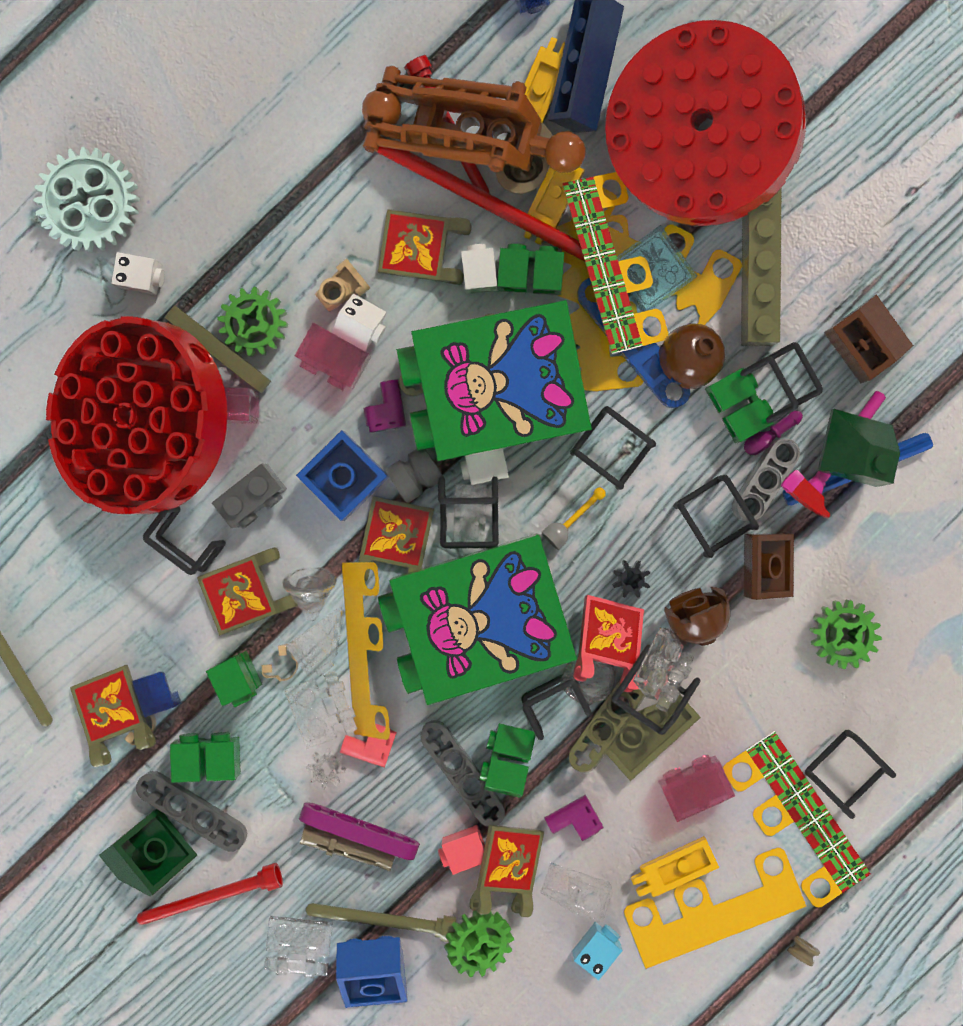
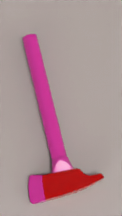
(810, 492)

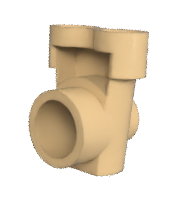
(345, 280)

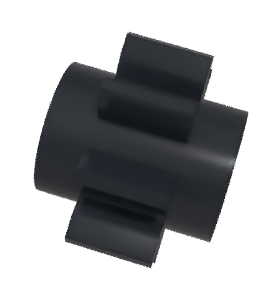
(622, 575)

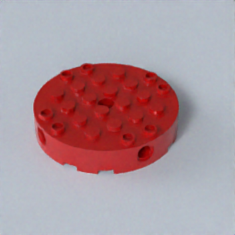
(698, 75)
(136, 416)

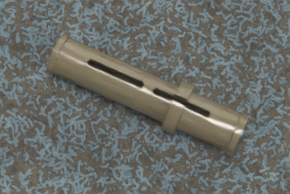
(343, 847)

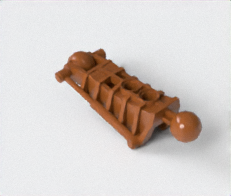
(478, 107)

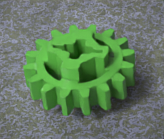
(259, 310)
(856, 627)
(476, 944)

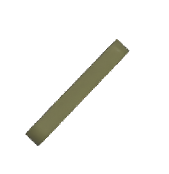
(219, 349)
(607, 716)

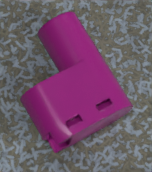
(390, 413)
(578, 813)

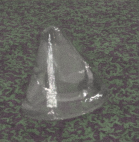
(310, 589)

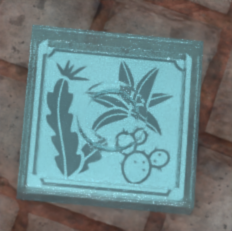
(667, 267)

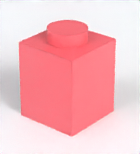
(462, 849)

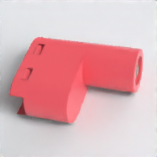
(373, 751)

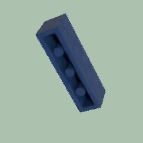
(586, 64)

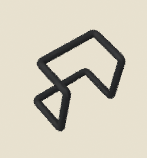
(794, 402)
(619, 484)
(484, 500)
(709, 551)
(196, 565)
(686, 692)
(528, 703)
(845, 806)

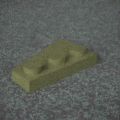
(639, 744)

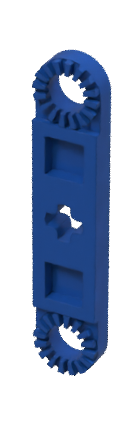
(644, 362)

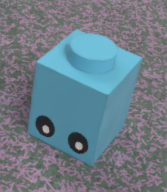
(597, 950)

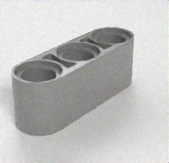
(778, 471)

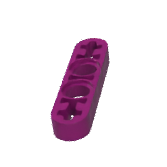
(359, 831)

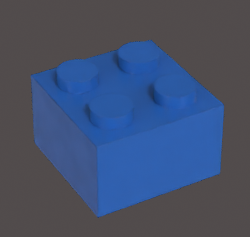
(342, 476)

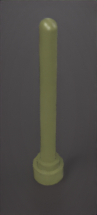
(24, 683)
(439, 927)

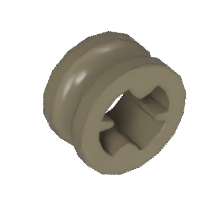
(803, 951)

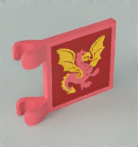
(610, 636)

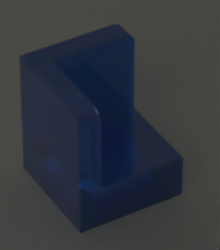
(155, 694)

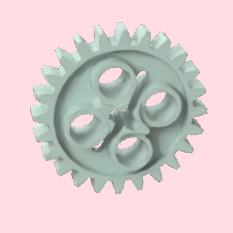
(79, 172)

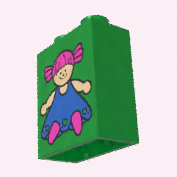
(496, 381)
(478, 620)

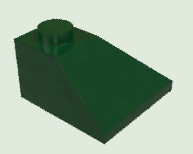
(859, 449)
(148, 854)

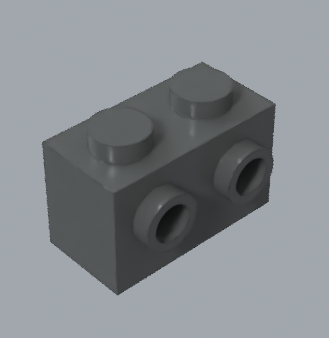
(248, 496)

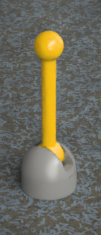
(557, 533)

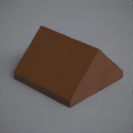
(768, 566)

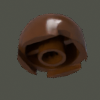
(692, 355)
(699, 615)

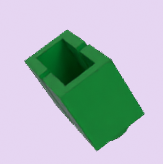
(515, 264)
(748, 419)
(235, 680)
(510, 744)
(201, 757)

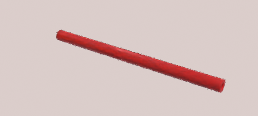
(484, 200)

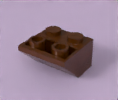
(869, 339)

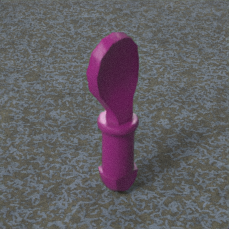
(762, 440)

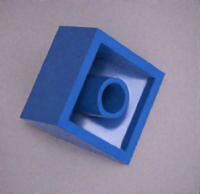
(371, 971)

